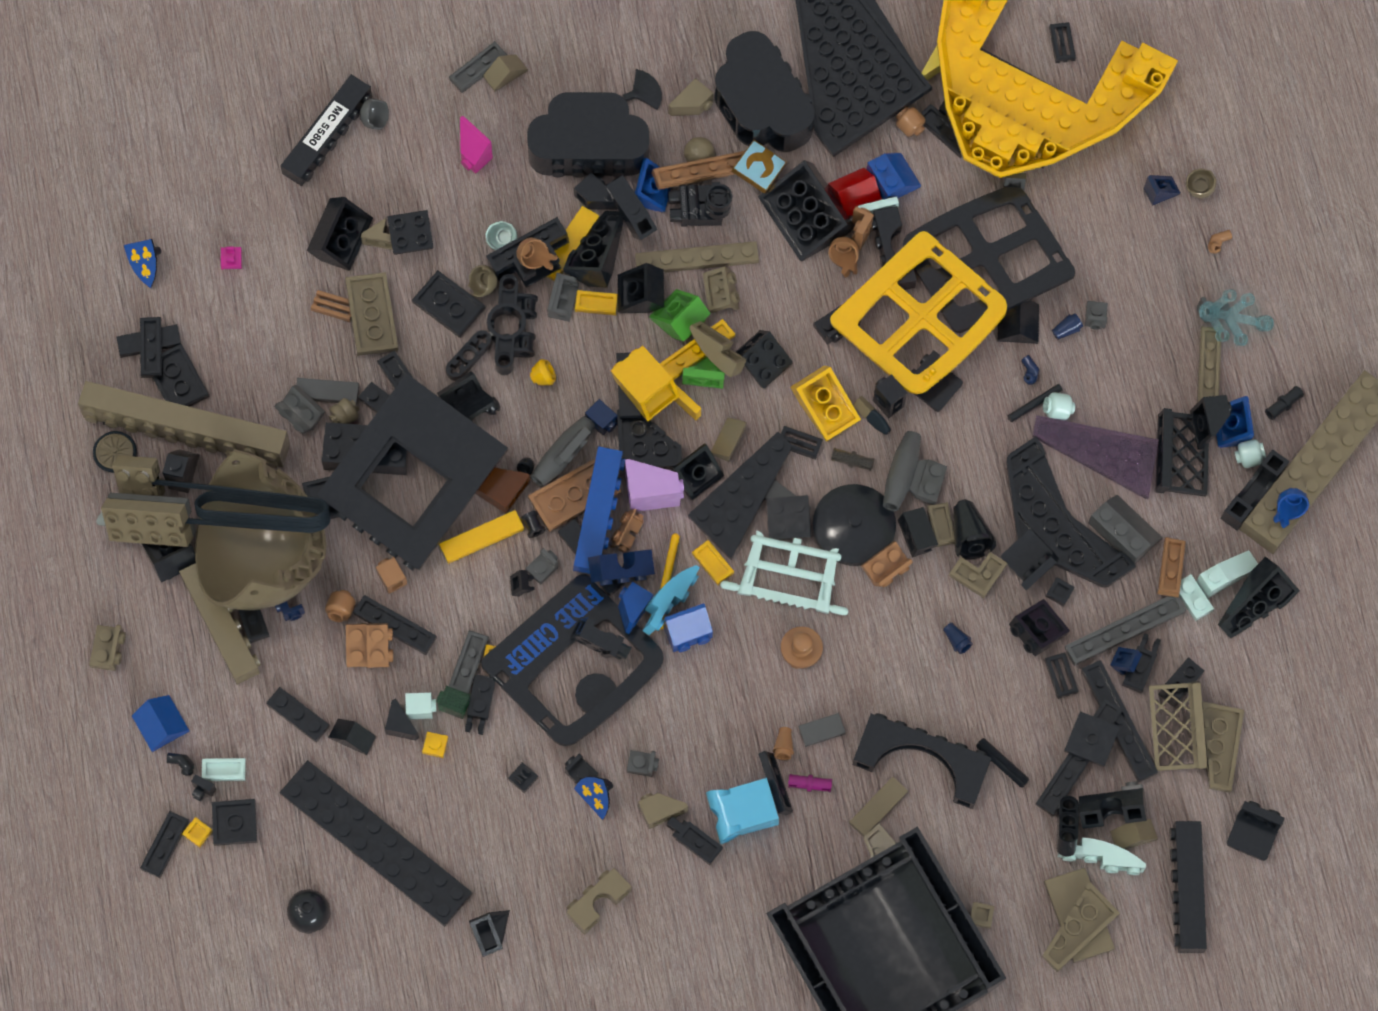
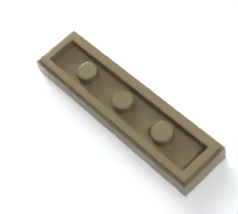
(1208, 363)

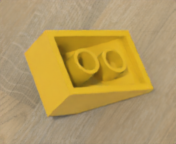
(825, 402)

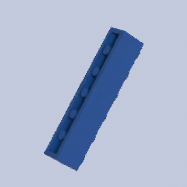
(599, 507)

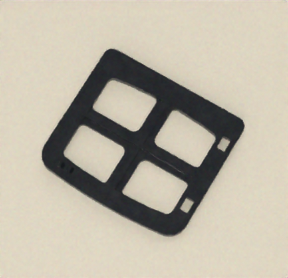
(987, 254)

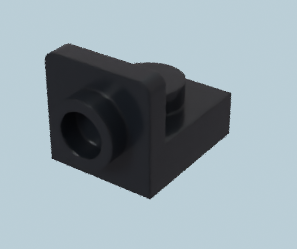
(578, 768)

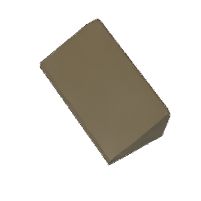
(728, 438)

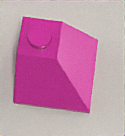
(474, 146)

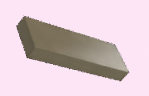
(878, 806)

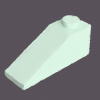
(1226, 573)

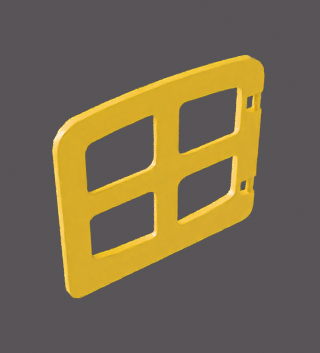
(921, 315)

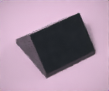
(1020, 324)
(698, 471)

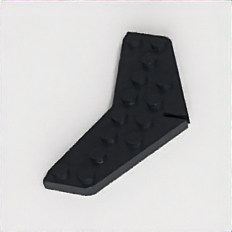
(1041, 508)

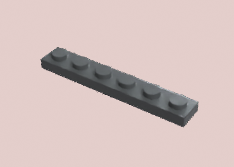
(1124, 629)

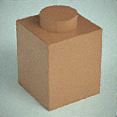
(391, 574)

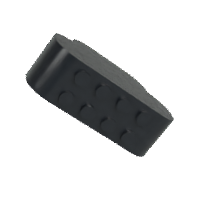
(762, 95)
(586, 136)

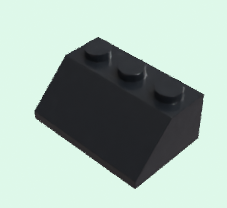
(339, 233)

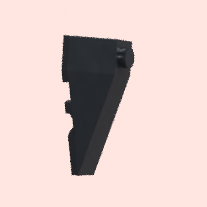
(596, 256)
(1261, 593)

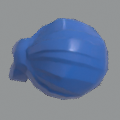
(1291, 505)

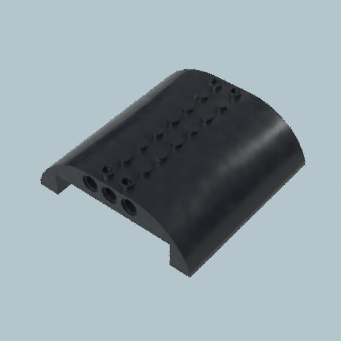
(889, 937)

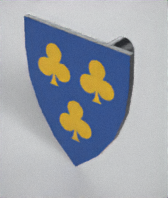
(143, 260)
(595, 793)

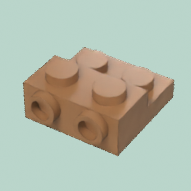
(368, 645)

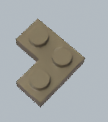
(978, 579)

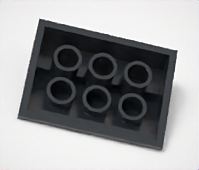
(806, 210)

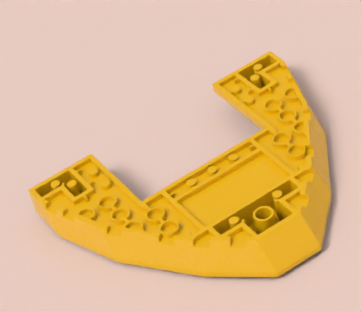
(1017, 121)

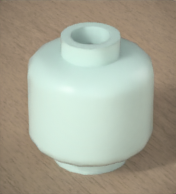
(1058, 406)
(1250, 453)

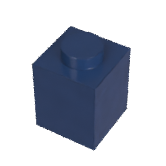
(602, 417)

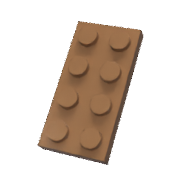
(564, 497)

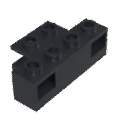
(505, 260)

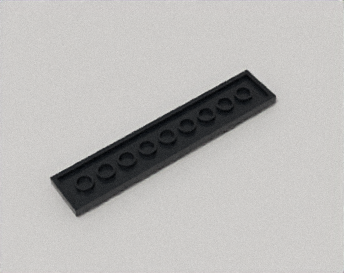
(376, 843)

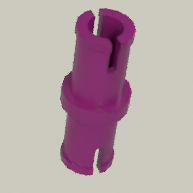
(810, 783)

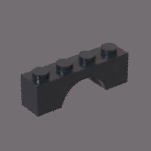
(888, 225)
(1254, 490)

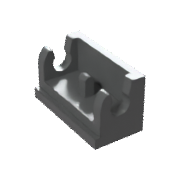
(562, 297)

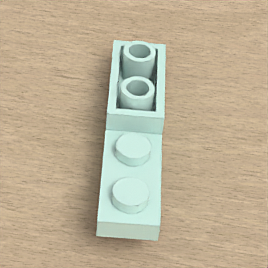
(1111, 857)

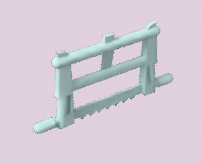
(821, 605)

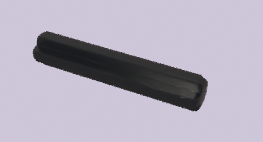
(1003, 763)

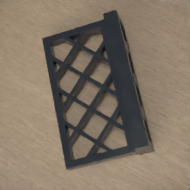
(1165, 454)

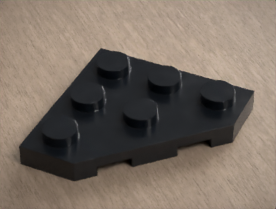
(647, 443)

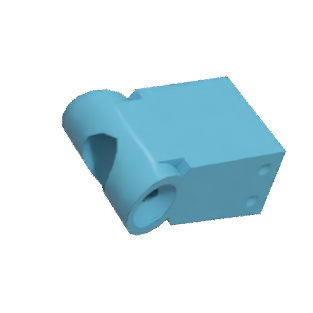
(743, 809)

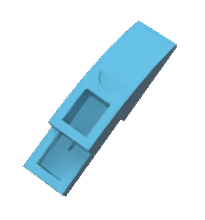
(669, 596)

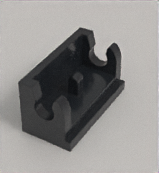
(917, 531)

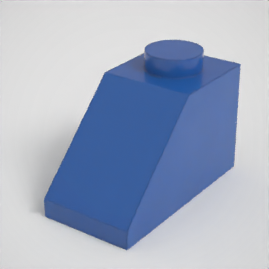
(633, 605)

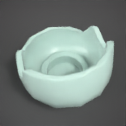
(500, 234)

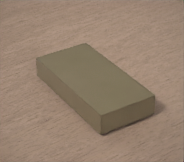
(941, 523)

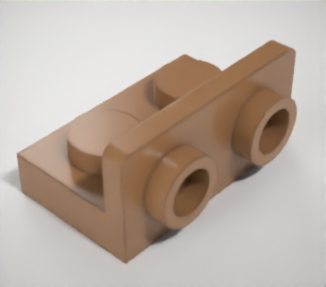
(863, 222)
(886, 565)

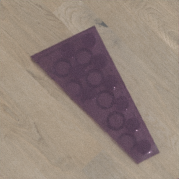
(1114, 454)

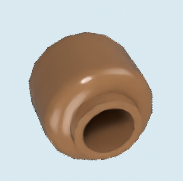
(910, 121)
(340, 606)

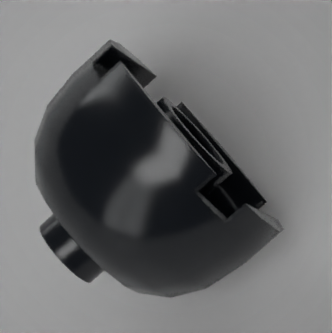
(308, 911)

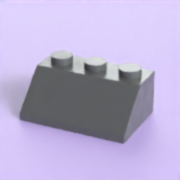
(1124, 528)

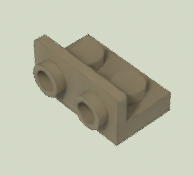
(721, 289)
(107, 647)

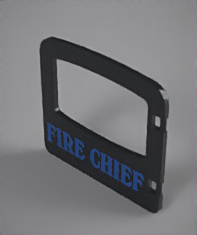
(546, 636)

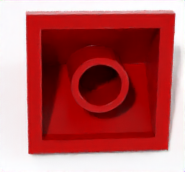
(855, 190)

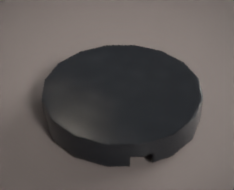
(593, 690)

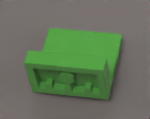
(704, 374)

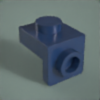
(290, 613)

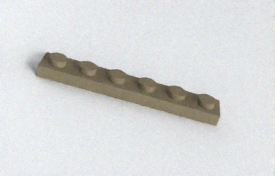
(701, 257)

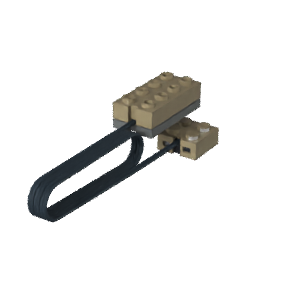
(148, 517)

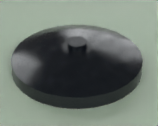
(854, 523)

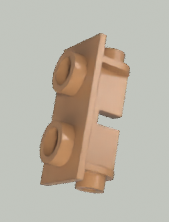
(629, 522)

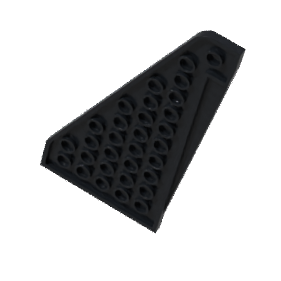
(854, 69)

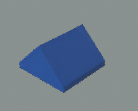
(647, 190)
(1238, 426)
(159, 722)

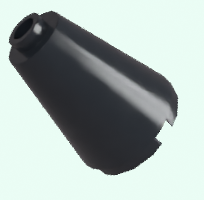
(971, 532)

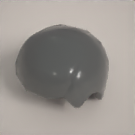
(374, 113)

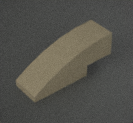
(717, 349)

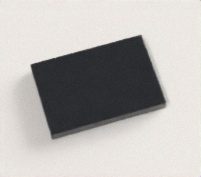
(448, 303)
(180, 379)

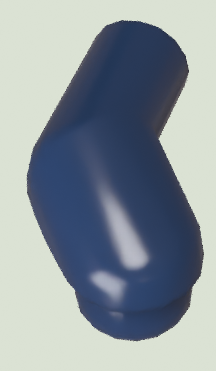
(1032, 370)

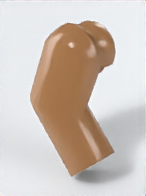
(1216, 240)

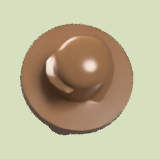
(801, 647)

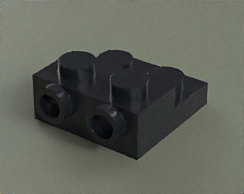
(1038, 627)

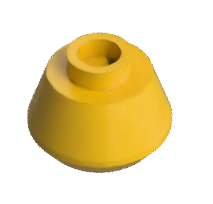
(543, 373)

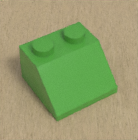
(678, 313)

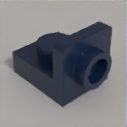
(1125, 660)

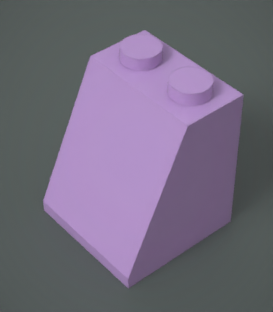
(652, 486)

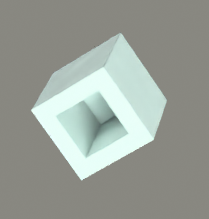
(420, 705)

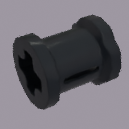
(532, 524)

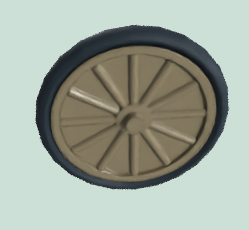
(110, 446)

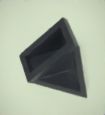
(489, 931)

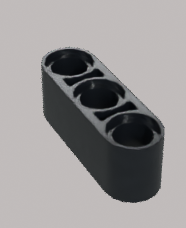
(1067, 825)

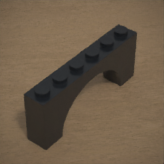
(964, 765)

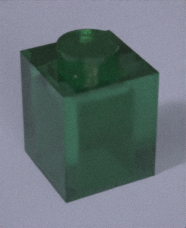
(453, 702)

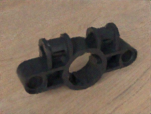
(516, 304)

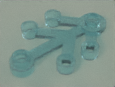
(1231, 317)

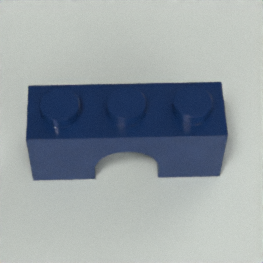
(606, 567)

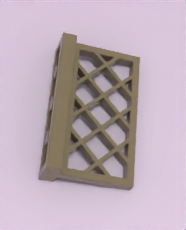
(1196, 730)

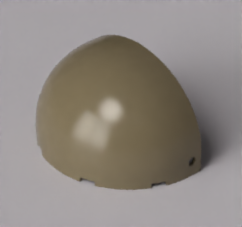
(255, 565)

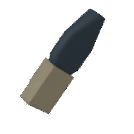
(872, 415)

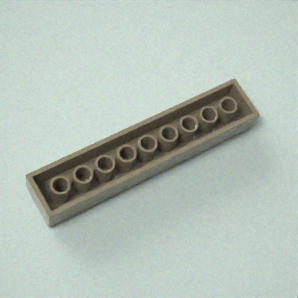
(182, 423)
(1318, 460)

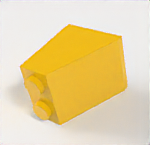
(645, 382)

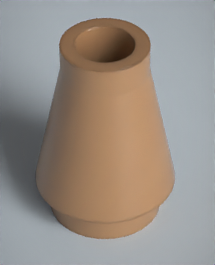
(783, 746)

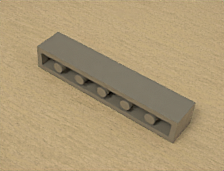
(223, 630)

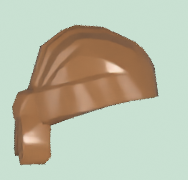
(534, 254)
(845, 254)

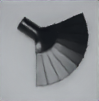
(645, 90)

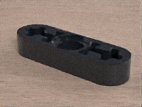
(454, 362)

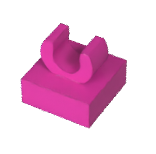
(231, 257)

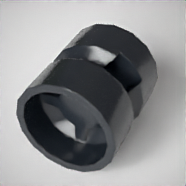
(718, 201)

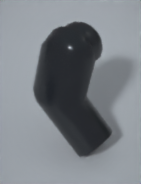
(183, 761)

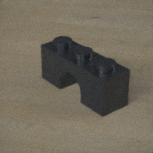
(1096, 807)

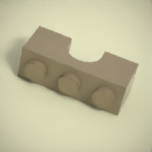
(610, 886)

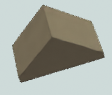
(504, 70)
(1134, 834)

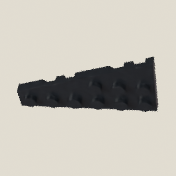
(734, 503)

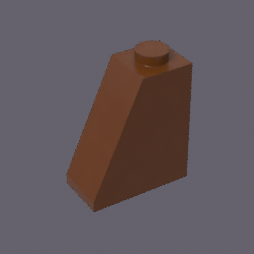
(503, 488)

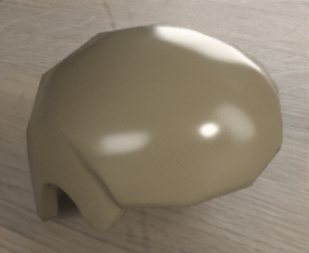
(698, 149)
(1201, 183)
(482, 281)

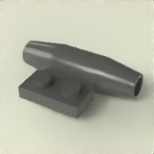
(563, 451)
(910, 474)

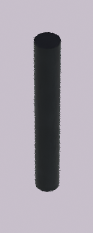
(1033, 403)

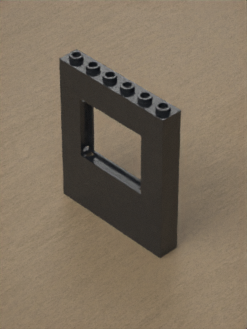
(439, 439)

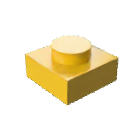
(435, 744)

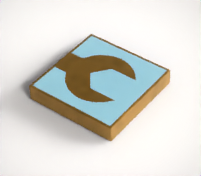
(759, 166)

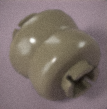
(344, 412)

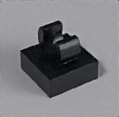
(520, 583)
(523, 777)
(201, 787)

